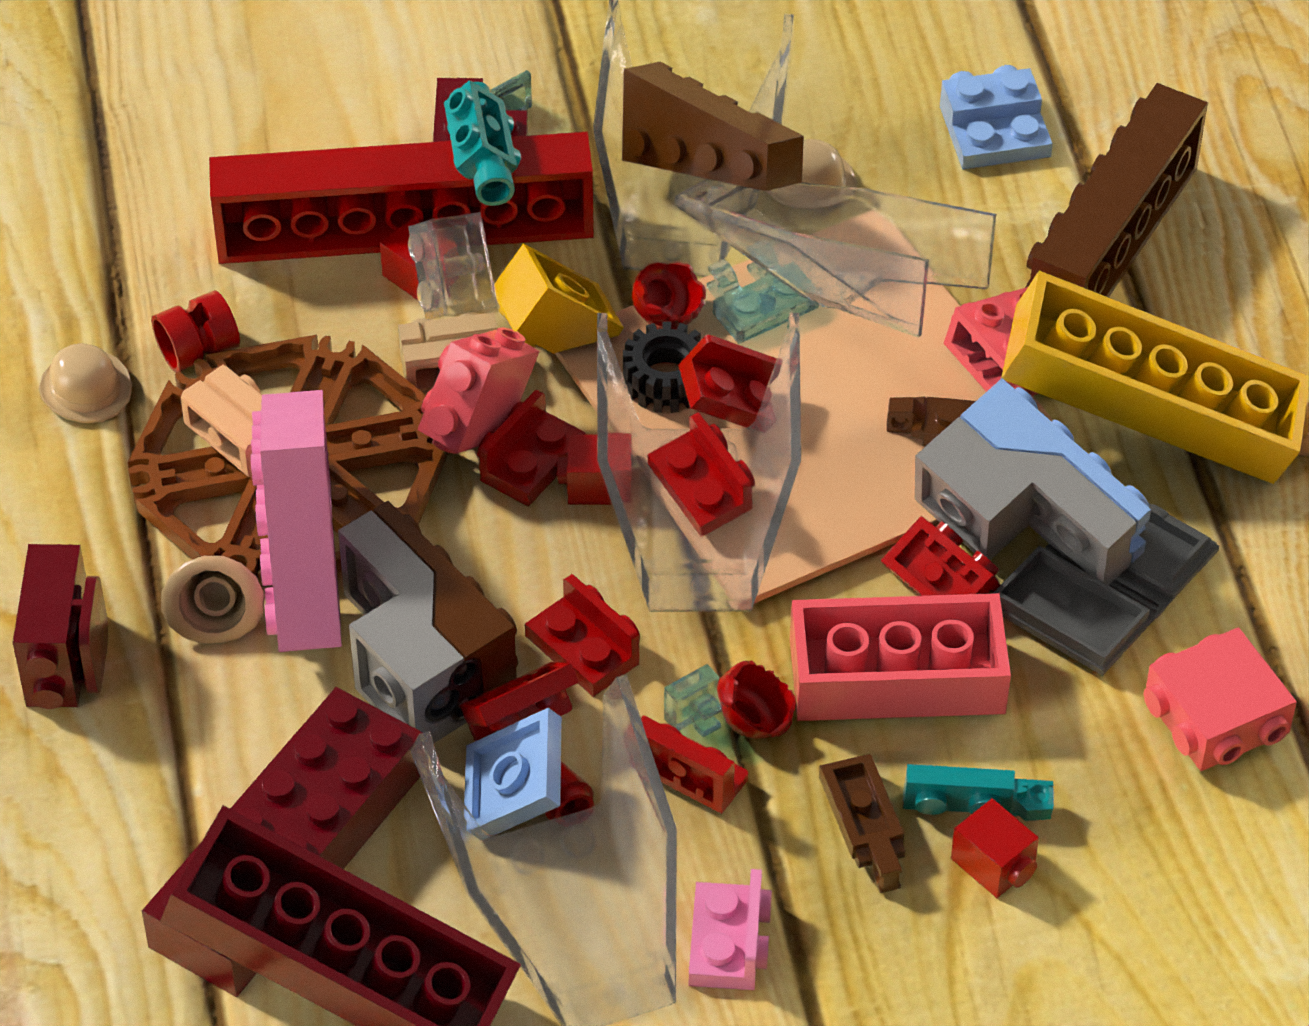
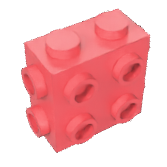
(981, 336)
(476, 388)
(1219, 699)

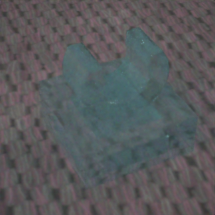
(693, 701)

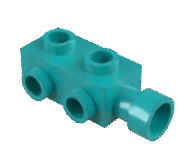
(482, 141)

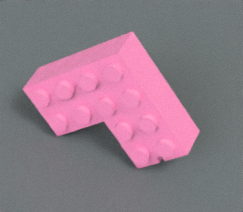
(296, 515)

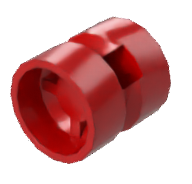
(192, 332)

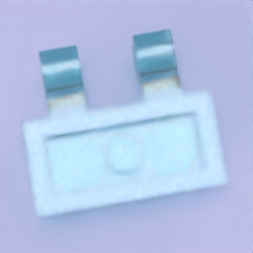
(756, 306)

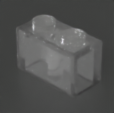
(452, 266)

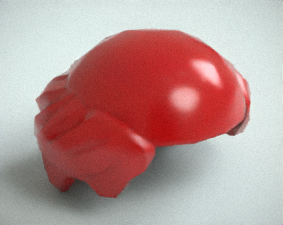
(668, 294)
(755, 701)

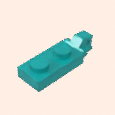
(964, 789)

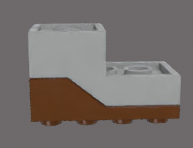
(424, 628)

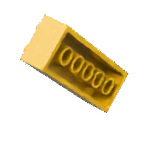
(1156, 377)

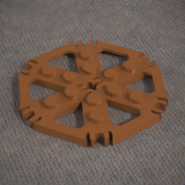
(350, 445)

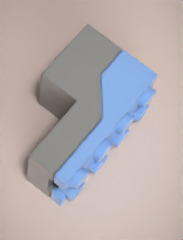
(1017, 469)

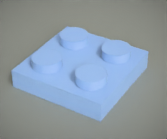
(514, 772)

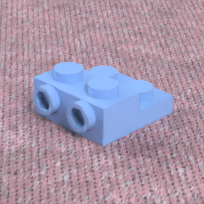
(995, 117)

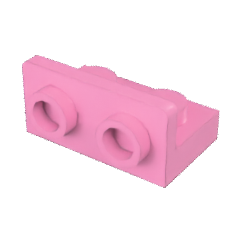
(726, 934)

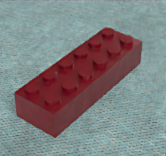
(320, 792)
(332, 933)

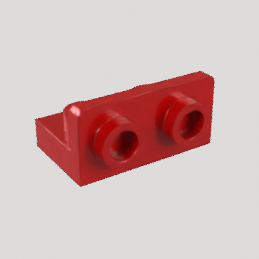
(726, 379)
(524, 450)
(704, 476)
(934, 563)
(587, 634)
(520, 699)
(693, 768)

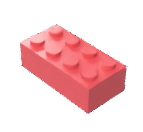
(899, 657)

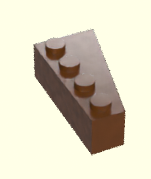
(696, 133)

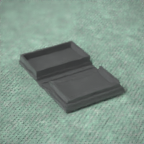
(1098, 619)

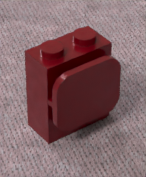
(59, 627)

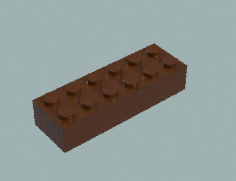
(1125, 193)

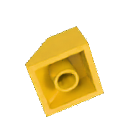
(552, 302)

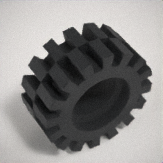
(654, 348)

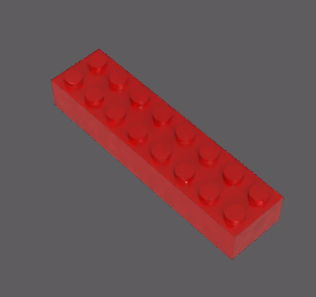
(361, 195)

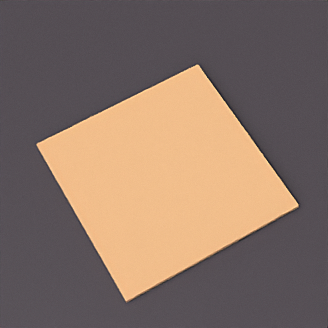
(853, 474)

